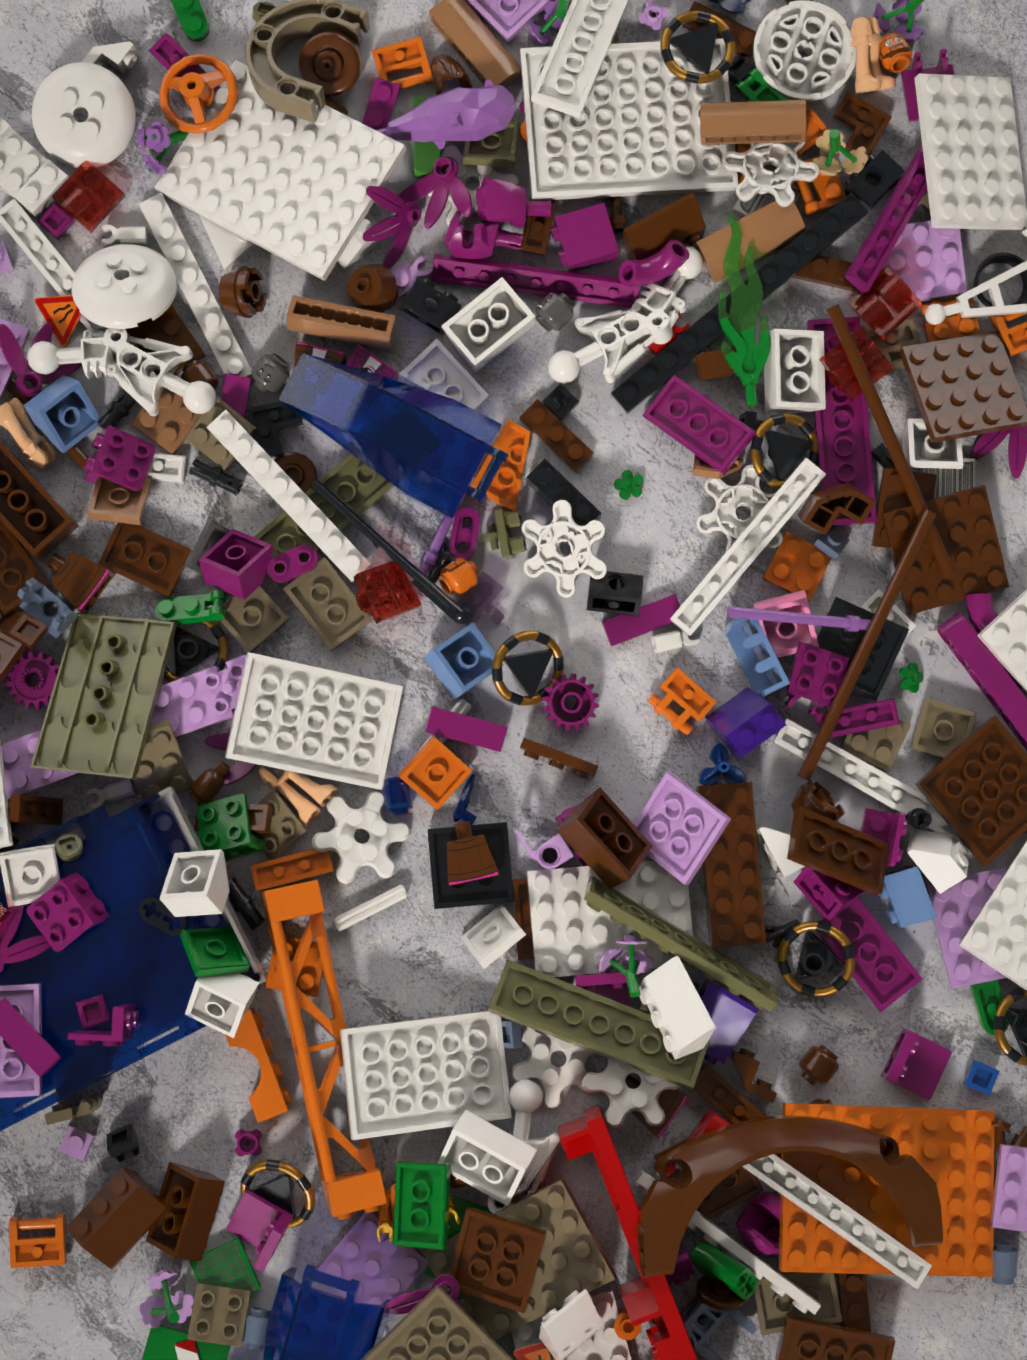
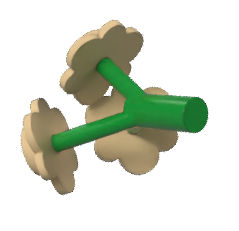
(831, 145)

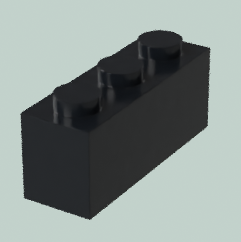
(554, 486)

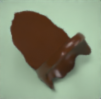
(446, 70)

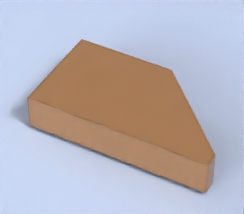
(702, 469)

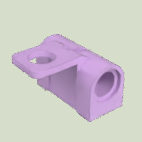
(555, 843)

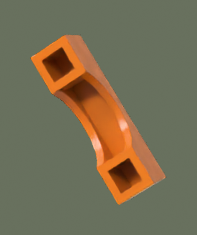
(270, 1096)

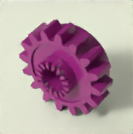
(24, 672)
(584, 702)

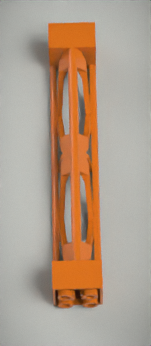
(354, 1189)

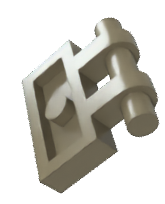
(902, 336)
(68, 1110)

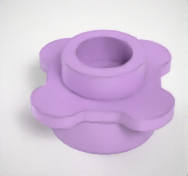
(653, 22)

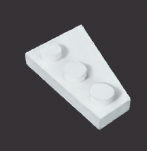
(227, 244)
(442, 374)

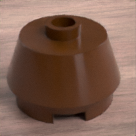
(373, 288)
(241, 292)
(817, 799)

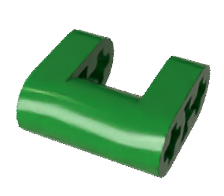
(719, 1265)

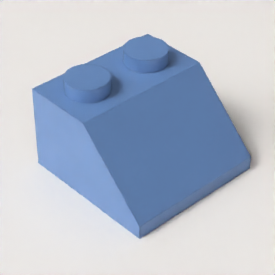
(63, 413)
(462, 661)
(907, 897)

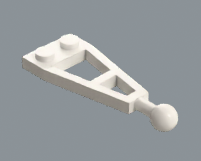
(936, 313)

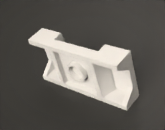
(26, 172)

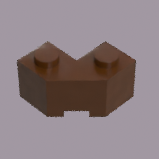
(825, 505)

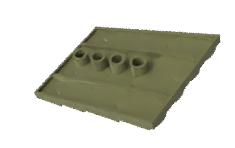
(99, 715)

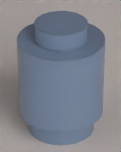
(1004, 1263)
(256, 1328)

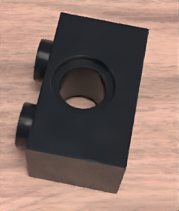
(886, 173)
(414, 305)
(616, 594)

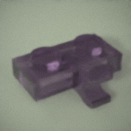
(480, 599)

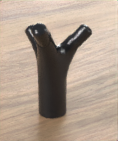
(441, 562)
(779, 932)

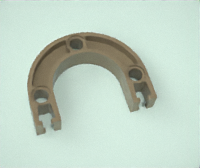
(280, 28)

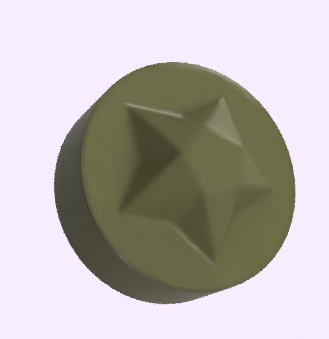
(261, 9)
(69, 847)

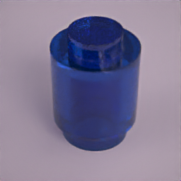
(397, 796)

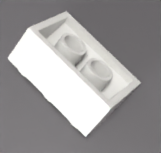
(489, 324)
(793, 372)
(676, 1009)
(487, 1157)

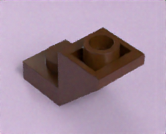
(713, 365)
(23, 628)
(747, 1068)

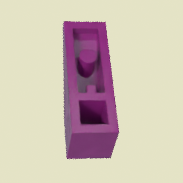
(683, 1268)

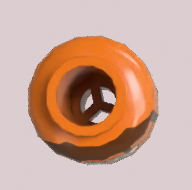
(894, 53)
(458, 577)

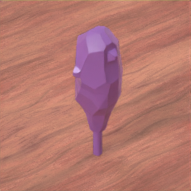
(456, 116)

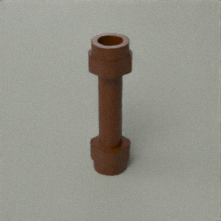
(617, 220)

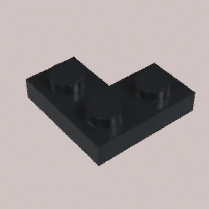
(268, 420)

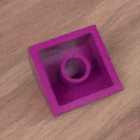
(236, 563)

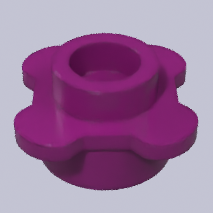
(244, 1149)

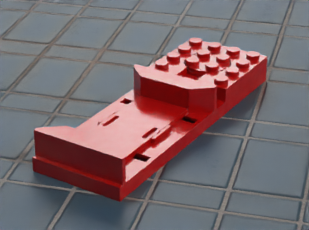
(643, 1297)

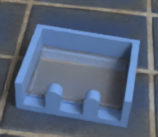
(756, 656)

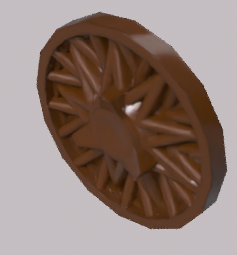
(299, 469)
(718, 1295)

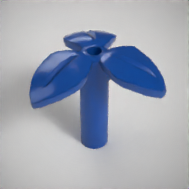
(719, 756)

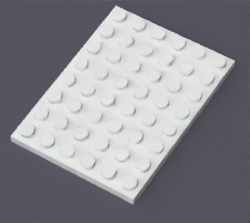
(633, 133)
(281, 177)

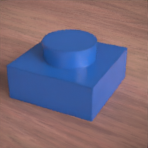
(981, 1077)

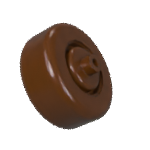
(331, 62)

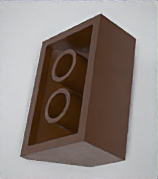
(676, 221)
(605, 839)
(191, 1212)
(117, 1217)

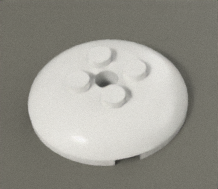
(810, 29)
(109, 120)
(124, 286)

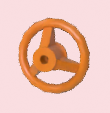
(198, 92)

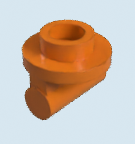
(623, 1326)

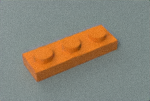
(291, 868)

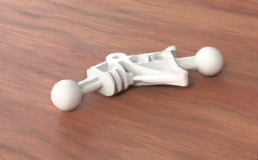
(659, 311)
(98, 355)
(525, 1099)

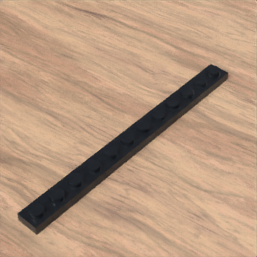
(708, 329)

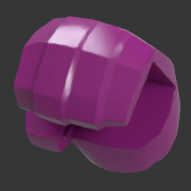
(507, 202)
(481, 242)
(761, 1224)

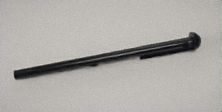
(420, 580)

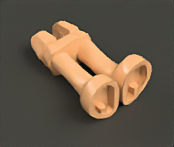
(867, 39)
(33, 446)
(306, 809)

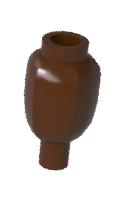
(208, 784)

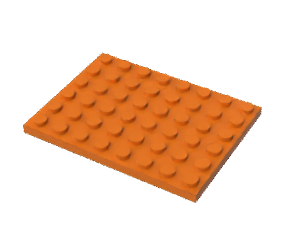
(947, 1143)

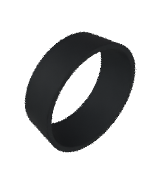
(1007, 258)

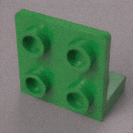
(226, 827)

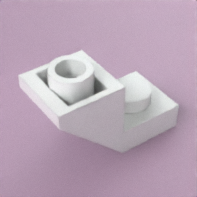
(117, 55)

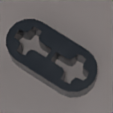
(158, 921)

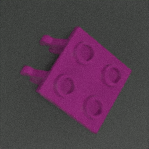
(909, 82)
(815, 676)

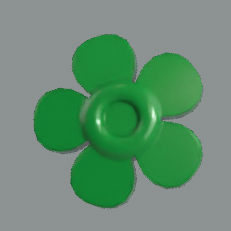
(629, 485)
(910, 677)

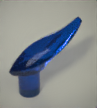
(463, 802)

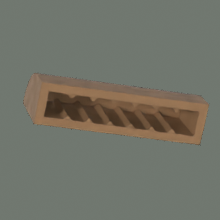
(474, 42)
(753, 122)
(764, 230)
(341, 323)

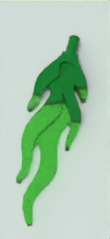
(740, 322)

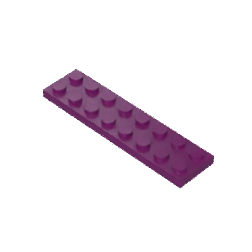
(843, 432)

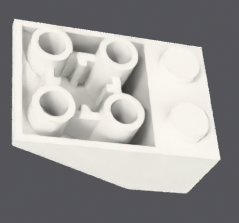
(570, 1326)

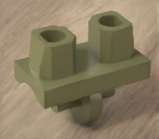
(508, 544)

